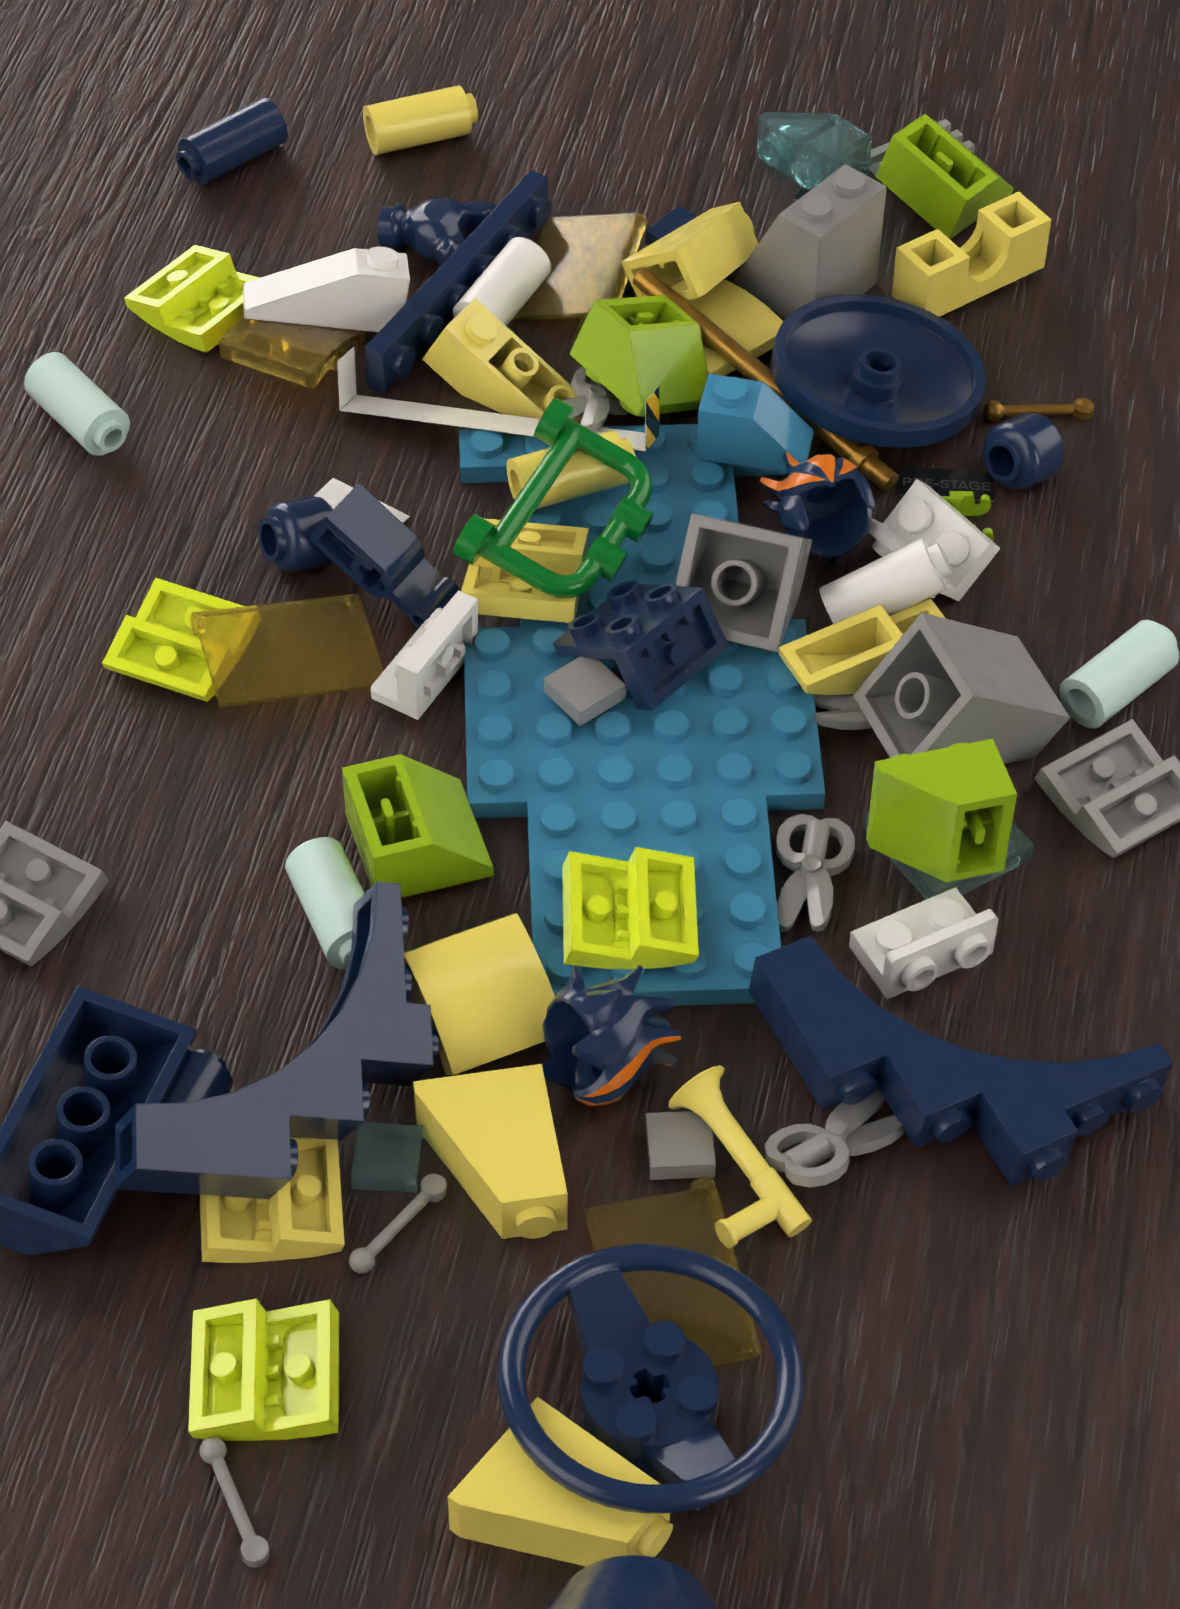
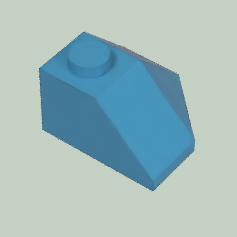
(749, 425)

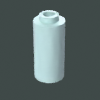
(77, 403)
(1119, 673)
(327, 893)

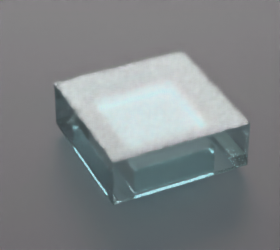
(387, 1157)

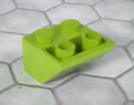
(939, 176)
(644, 345)
(944, 810)
(413, 825)

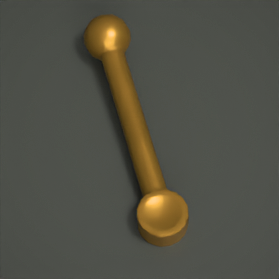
(1081, 409)

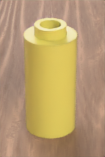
(419, 119)
(579, 477)

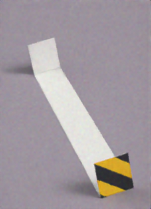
(351, 402)

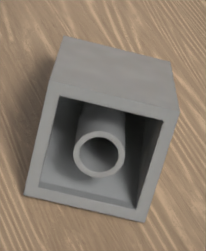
(819, 245)
(960, 686)

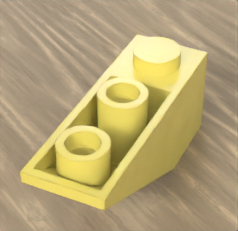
(494, 365)

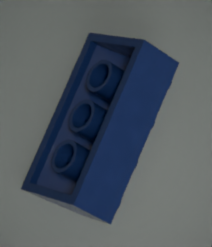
(63, 1121)

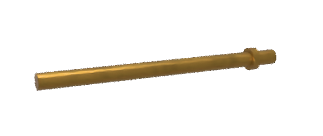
(862, 456)

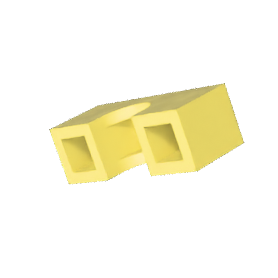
(1003, 248)

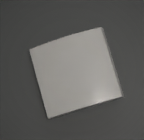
(1115, 789)
(41, 893)

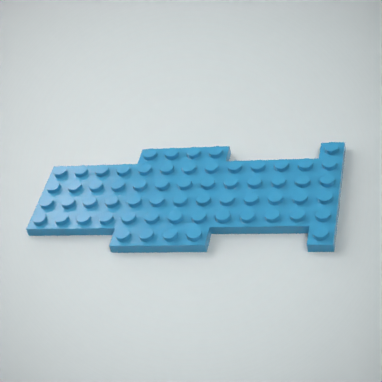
(663, 779)

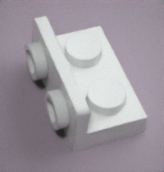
(930, 516)
(429, 658)
(924, 942)

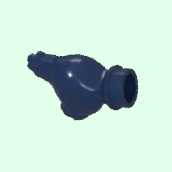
(431, 227)

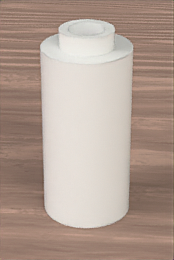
(509, 279)
(892, 581)

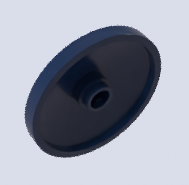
(878, 370)

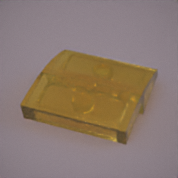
(288, 349)

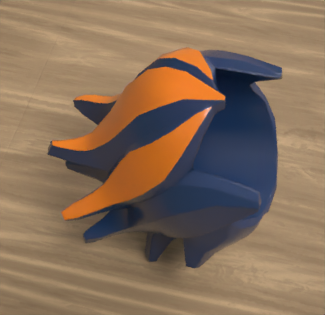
(823, 502)
(604, 1037)

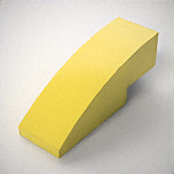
(847, 652)

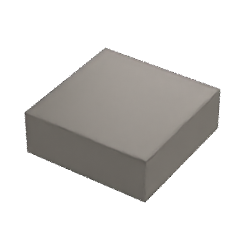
(584, 688)
(679, 1146)

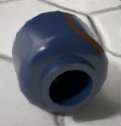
(1023, 451)
(286, 532)

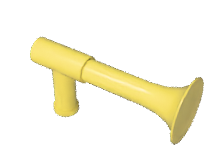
(776, 1200)

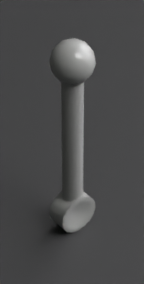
(432, 1190)
(254, 1548)

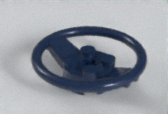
(638, 1360)

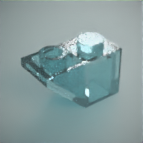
(811, 145)

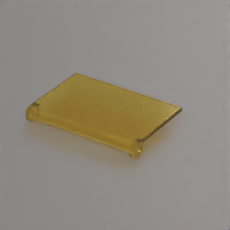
(584, 263)
(288, 649)
(688, 1222)

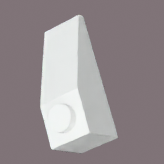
(339, 291)

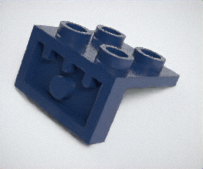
(653, 635)

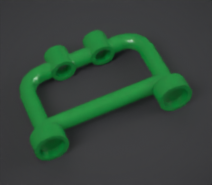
(604, 556)

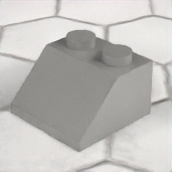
(747, 576)

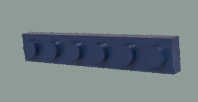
(431, 307)

